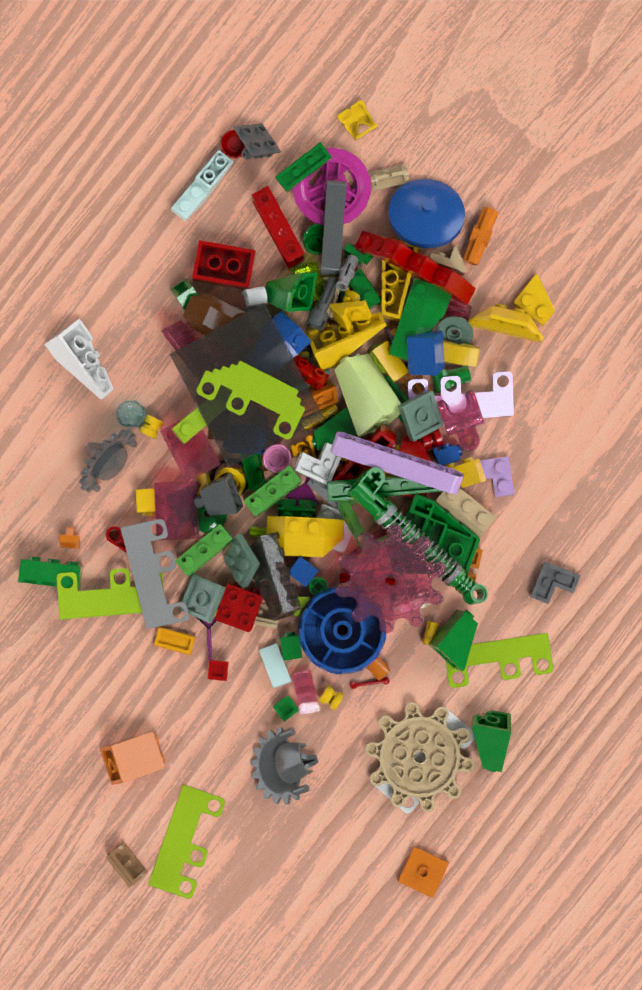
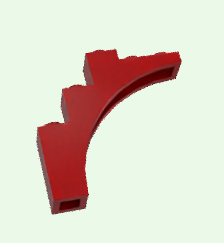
(418, 265)

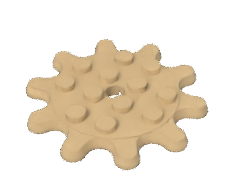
(422, 778)

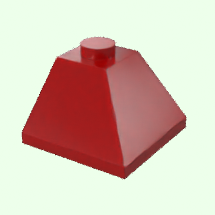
(414, 448)

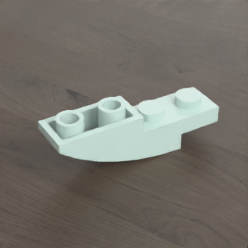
(203, 186)

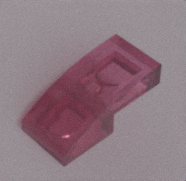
(305, 692)

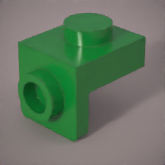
(350, 250)

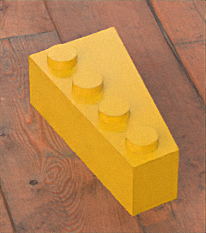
(395, 288)

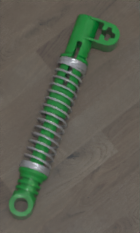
(387, 515)

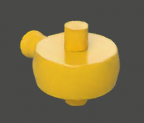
(351, 296)

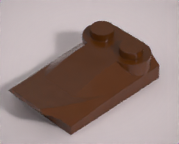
(208, 313)

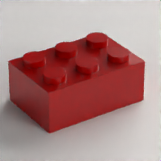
(224, 265)

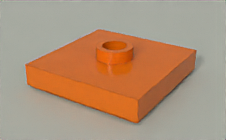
(423, 872)

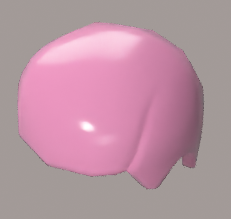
(276, 458)

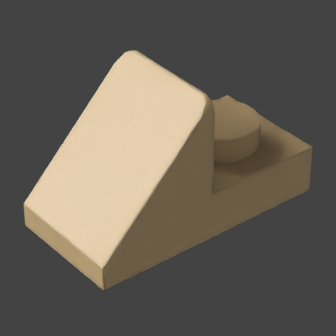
(454, 263)

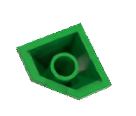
(292, 292)
(492, 738)

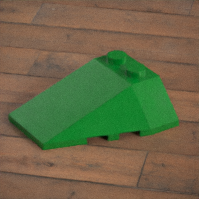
(444, 530)

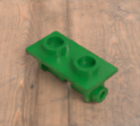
(254, 476)
(306, 508)

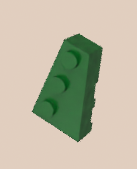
(45, 573)

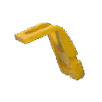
(354, 117)

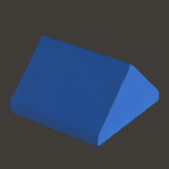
(425, 353)

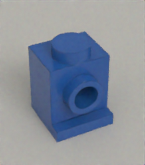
(447, 454)

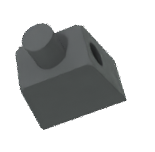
(220, 497)

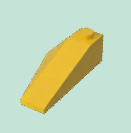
(336, 342)

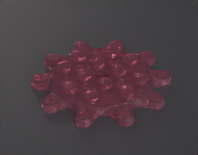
(387, 559)

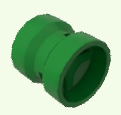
(317, 585)

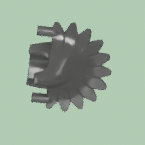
(106, 459)
(281, 766)

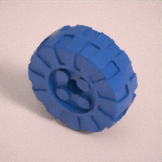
(326, 647)

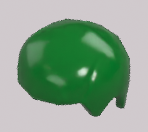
(313, 239)

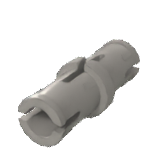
(350, 265)

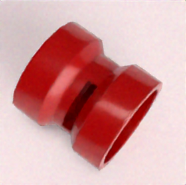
(428, 442)

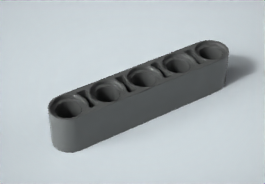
(333, 228)

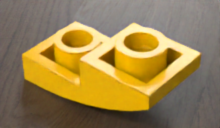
(461, 354)

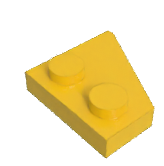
(535, 301)

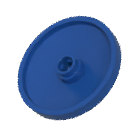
(426, 213)

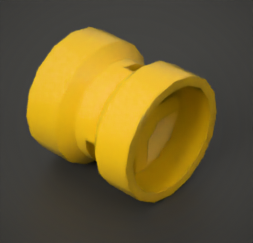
(151, 427)
(328, 694)

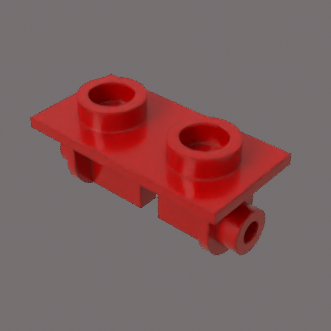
(315, 375)

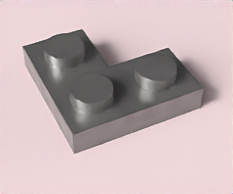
(551, 577)

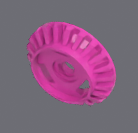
(311, 198)

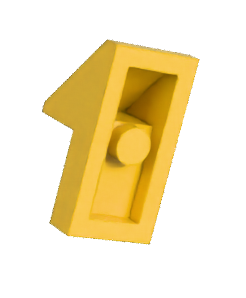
(347, 312)

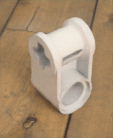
(254, 297)

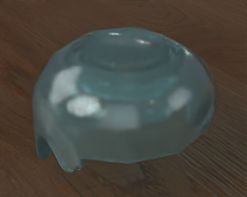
(130, 414)

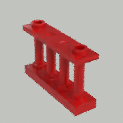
(278, 227)

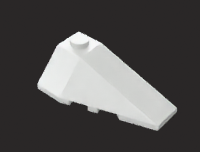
(76, 354)

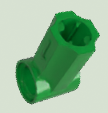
(462, 372)

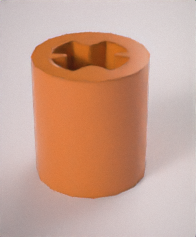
(378, 668)

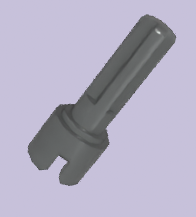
(319, 315)

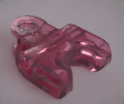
(463, 423)

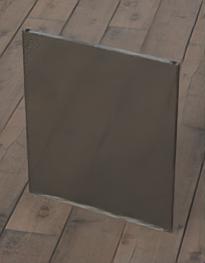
(258, 343)

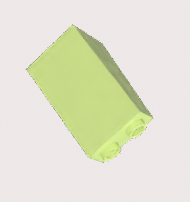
(366, 394)

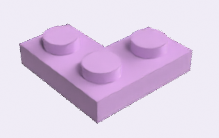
(500, 473)

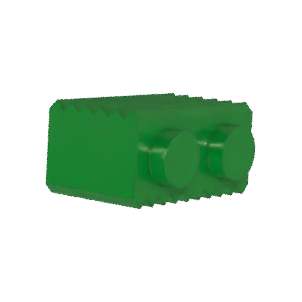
(364, 288)

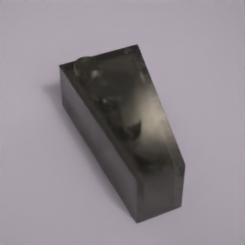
(274, 577)

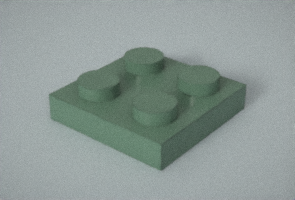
(421, 415)
(241, 561)
(202, 598)

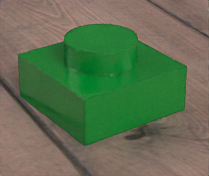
(286, 708)

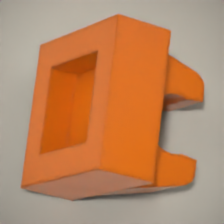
(70, 540)

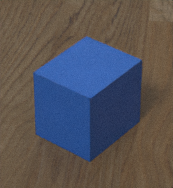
(303, 571)

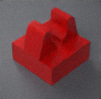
(218, 670)

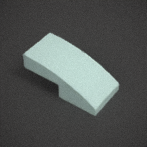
(275, 665)

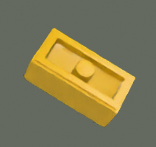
(392, 365)

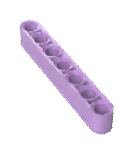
(396, 463)

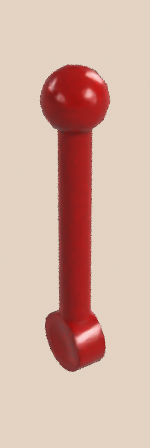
(385, 680)

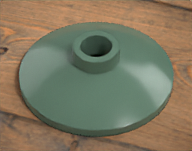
(464, 328)

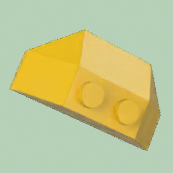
(507, 322)
(306, 535)

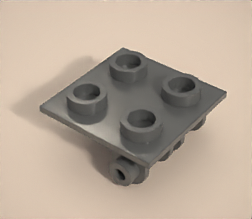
(257, 141)

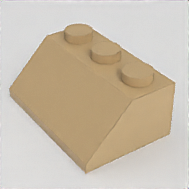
(466, 511)

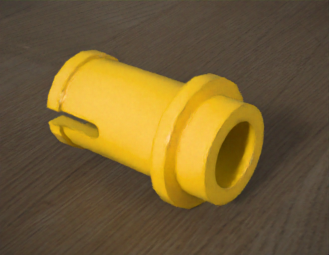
(430, 632)

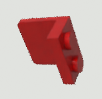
(239, 607)

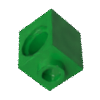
(290, 646)

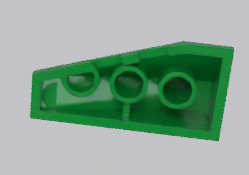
(422, 311)

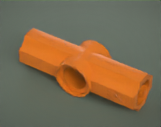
(480, 236)

